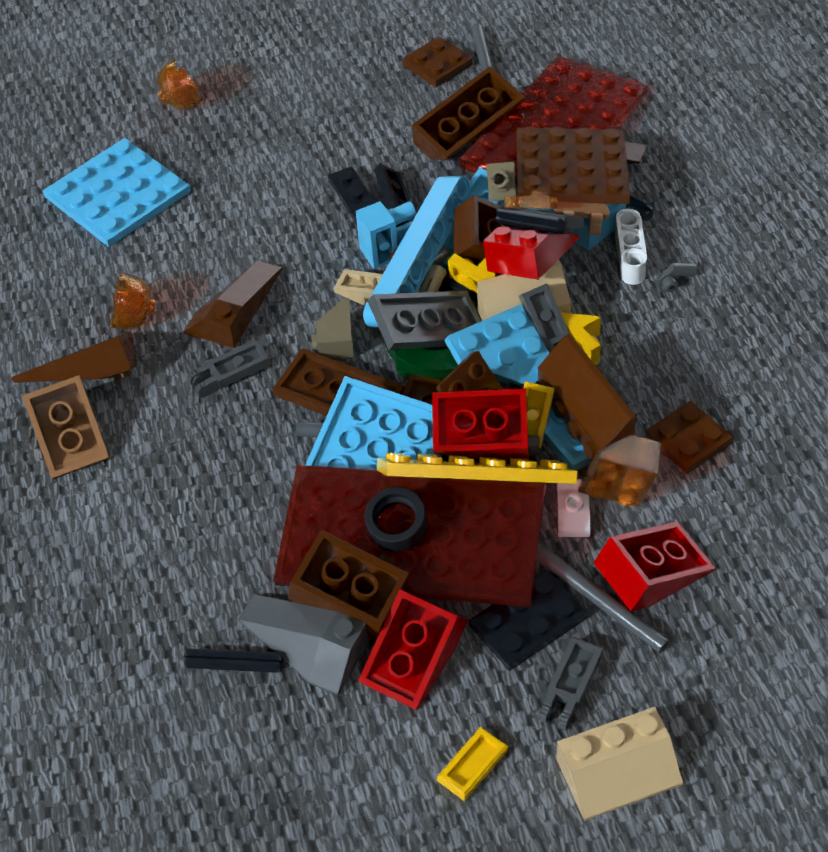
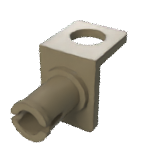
(501, 180)

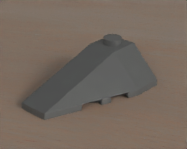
(310, 639)

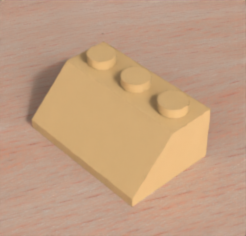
(503, 291)
(619, 763)

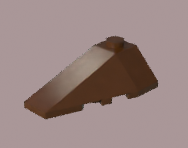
(232, 309)
(100, 361)

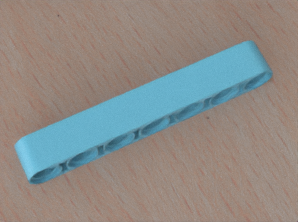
(422, 240)

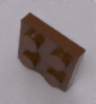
(437, 61)
(689, 436)

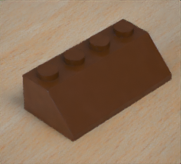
(465, 115)
(585, 398)

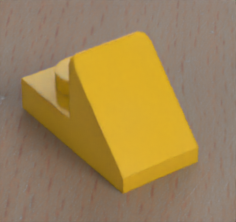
(467, 273)
(585, 330)

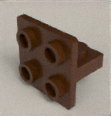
(470, 375)

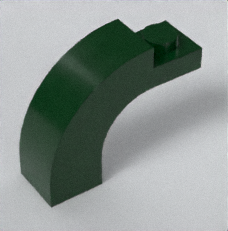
(423, 362)

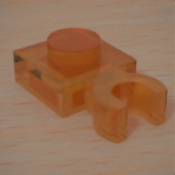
(537, 200)

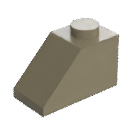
(335, 332)

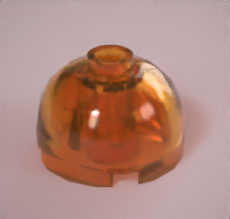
(177, 87)
(131, 303)

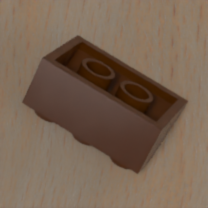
(347, 581)

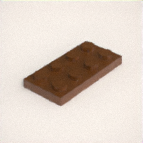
(315, 380)

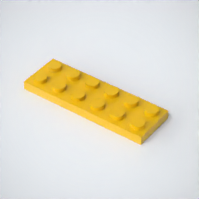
(486, 469)

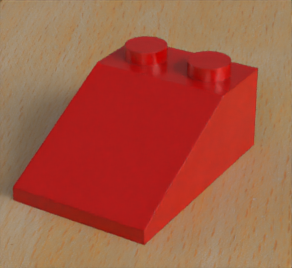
(525, 250)
(481, 423)
(651, 564)
(412, 649)

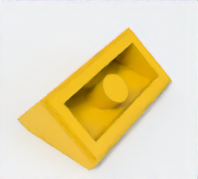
(538, 408)

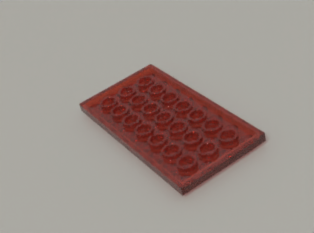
(561, 97)
(476, 542)

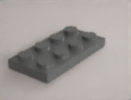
(422, 317)

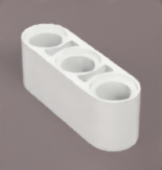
(630, 246)

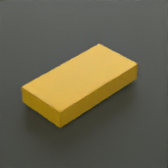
(472, 763)

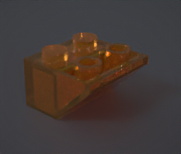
(622, 471)

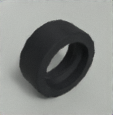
(386, 499)

